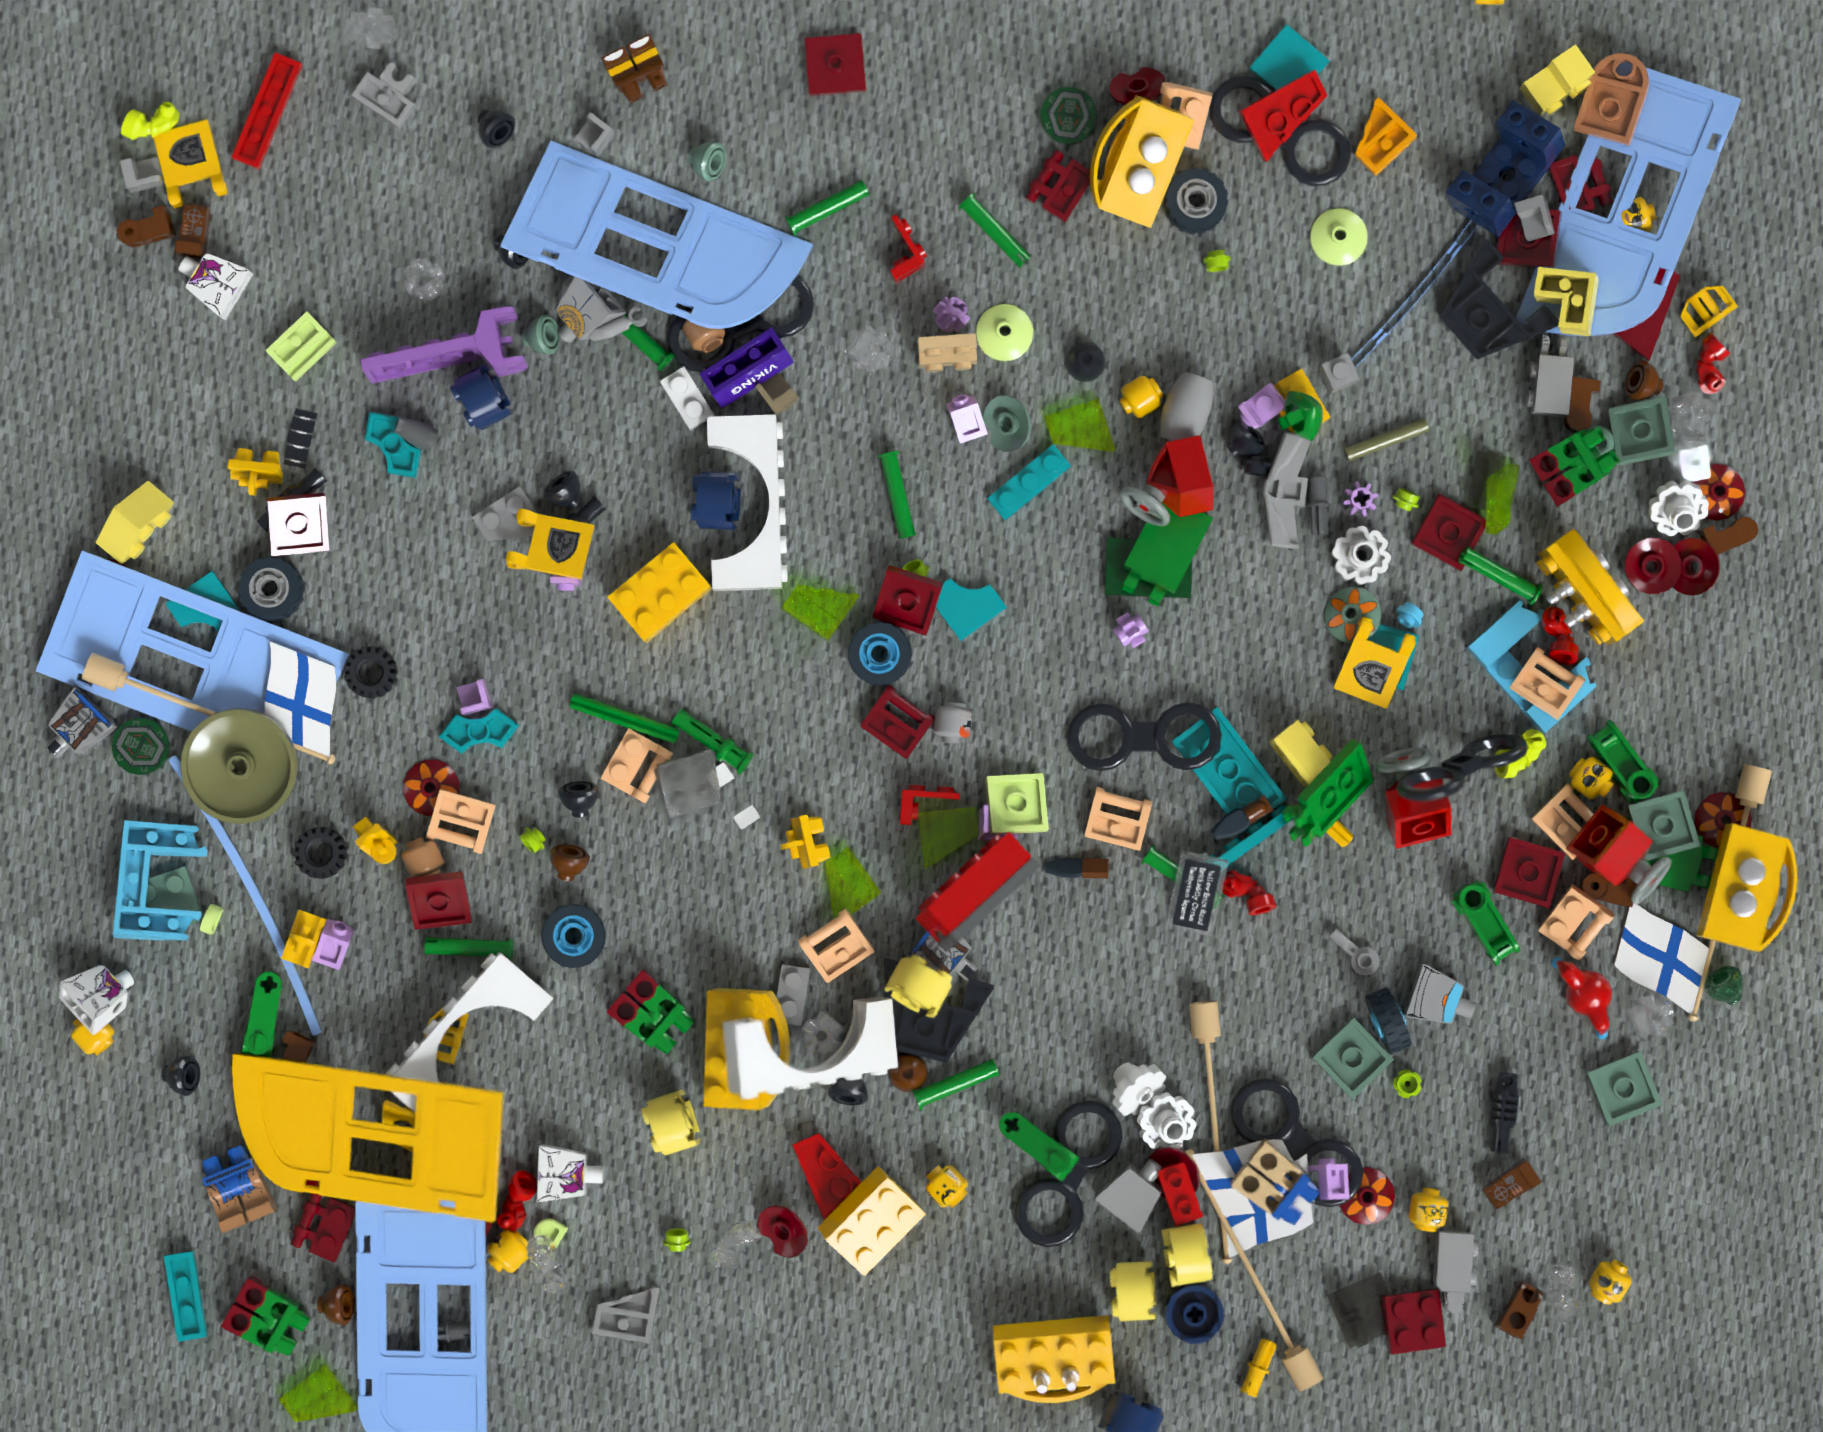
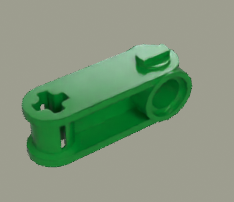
(1623, 761)
(1486, 922)
(262, 1018)
(1040, 1146)

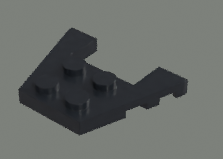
(1480, 316)
(936, 1036)

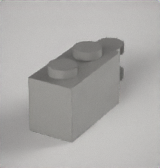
(1551, 380)

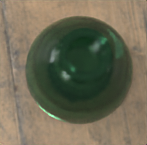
(1725, 984)

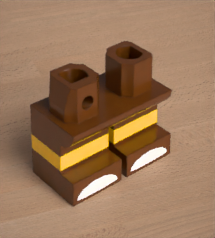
(648, 65)

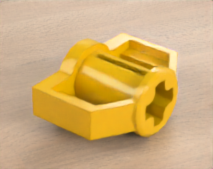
(1703, 313)
(452, 1038)

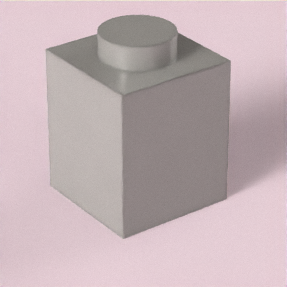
(1338, 373)

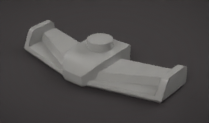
(1285, 490)

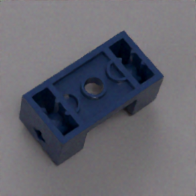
(1526, 146)

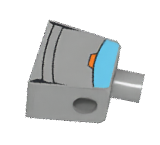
(1436, 997)

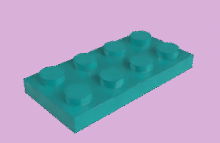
(1234, 773)

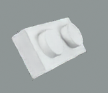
(687, 398)

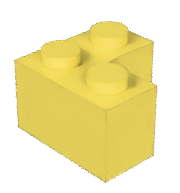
(1562, 77)
(1575, 293)
(134, 522)

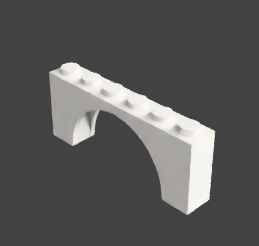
(756, 441)
(497, 985)
(866, 1049)

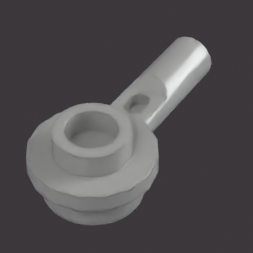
(1363, 959)

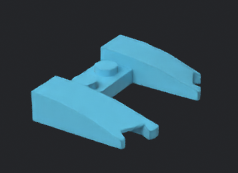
(1493, 655)
(132, 916)

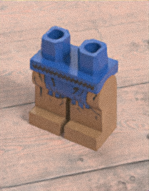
(237, 1191)

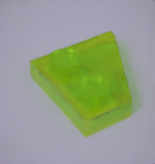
(1081, 427)
(1500, 498)
(819, 609)
(945, 832)
(848, 883)
(318, 1397)

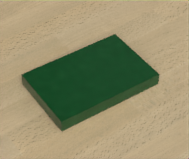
(1116, 555)

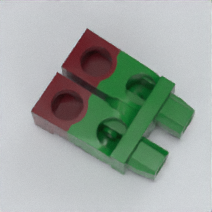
(1583, 460)
(660, 1012)
(263, 1317)

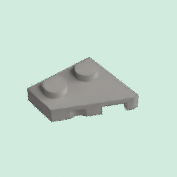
(499, 519)
(628, 1317)

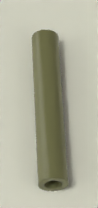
(1386, 439)

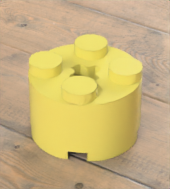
(918, 985)
(671, 1123)
(1186, 1254)
(1134, 1291)

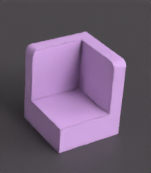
(474, 697)

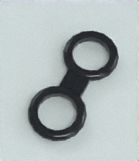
(1289, 146)
(741, 330)
(1144, 736)
(1460, 766)
(1294, 1136)
(1072, 1181)

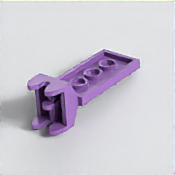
(461, 349)

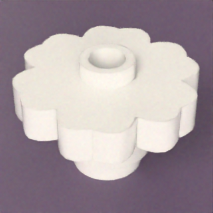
(1678, 508)
(1361, 540)
(1136, 1086)
(1166, 1121)

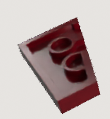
(1644, 335)

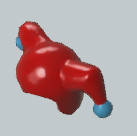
(1586, 994)

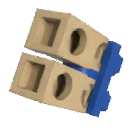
(1281, 1190)

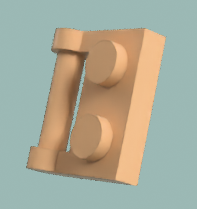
(1193, 103)
(1543, 690)
(628, 761)
(464, 812)
(1557, 822)
(1115, 828)
(1567, 917)
(840, 954)

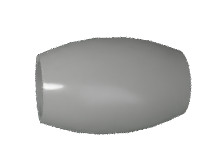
(1186, 407)

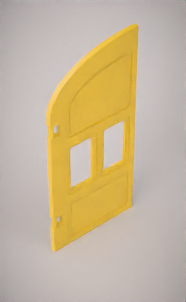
(303, 1126)

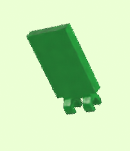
(1165, 553)
(1329, 794)
(1686, 866)

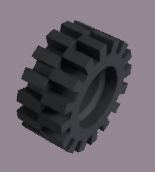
(354, 665)
(303, 847)

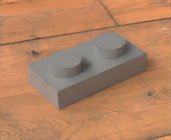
(792, 992)

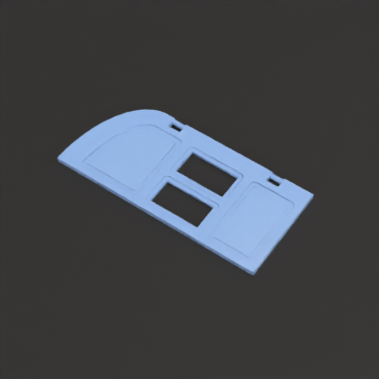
(1671, 134)
(715, 264)
(110, 615)
(424, 1386)

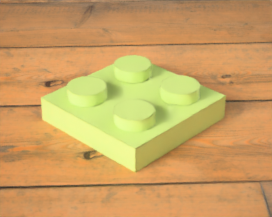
(1016, 804)

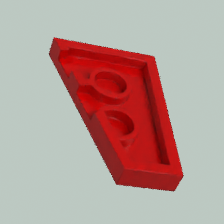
(1281, 112)
(825, 1173)

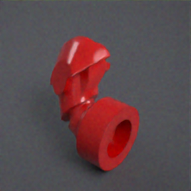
(1709, 377)
(1563, 650)
(1239, 885)
(521, 1188)

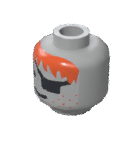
(952, 722)

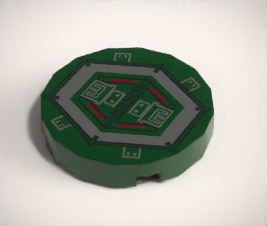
(1068, 115)
(140, 746)

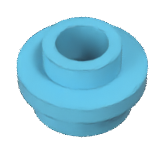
(1409, 615)

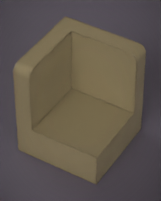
(777, 394)

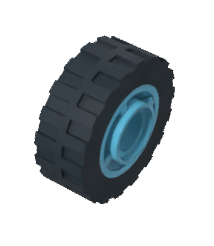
(1388, 1020)

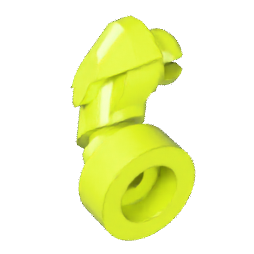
(163, 120)
(1536, 743)

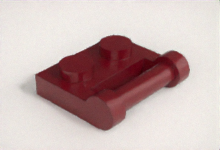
(892, 730)

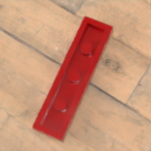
(267, 111)

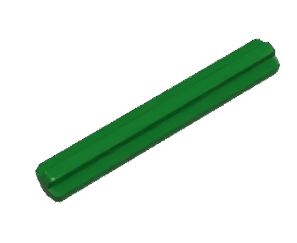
(624, 718)

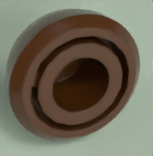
(1642, 381)
(568, 860)
(909, 1074)
(337, 1304)

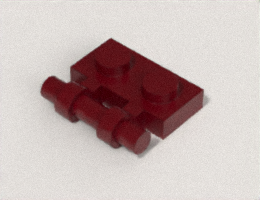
(1561, 174)
(1067, 191)
(332, 1229)

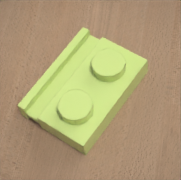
(301, 346)

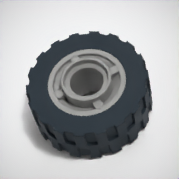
(1201, 184)
(258, 576)

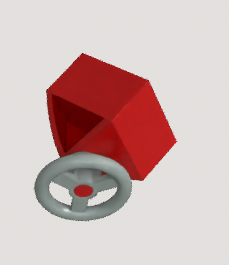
(1176, 479)
(1413, 820)
(1617, 851)

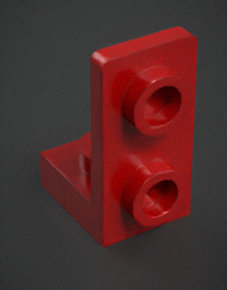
(905, 267)
(909, 809)
(1179, 1193)

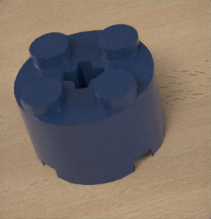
(482, 397)
(716, 500)
(1206, 1323)
(1125, 1416)

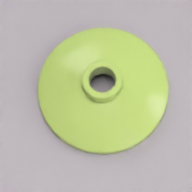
(1334, 250)
(1004, 347)

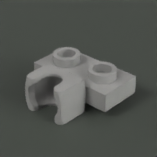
(386, 95)

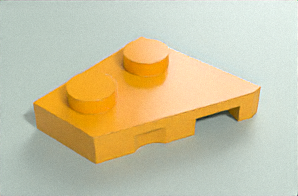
(1383, 138)

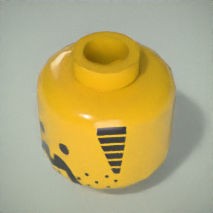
(946, 1186)

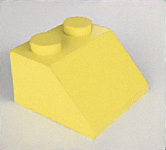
(1301, 752)

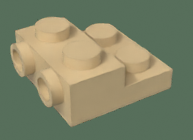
(947, 351)

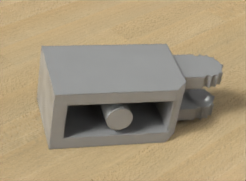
(1454, 1265)

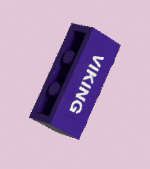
(746, 368)

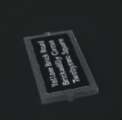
(1197, 893)

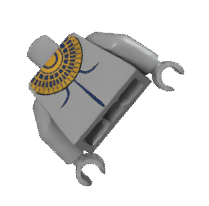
(592, 312)

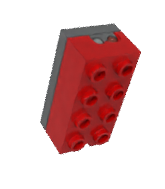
(976, 892)

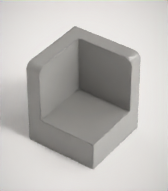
(594, 135)
(142, 174)
(1535, 217)

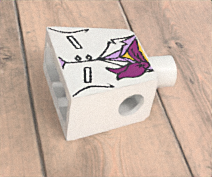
(215, 282)
(96, 996)
(564, 1173)

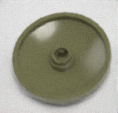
(239, 765)

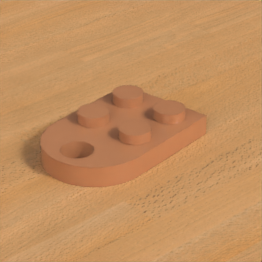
(1613, 101)

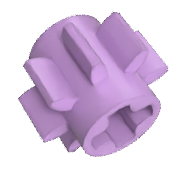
(951, 314)
(1363, 492)
(1130, 630)

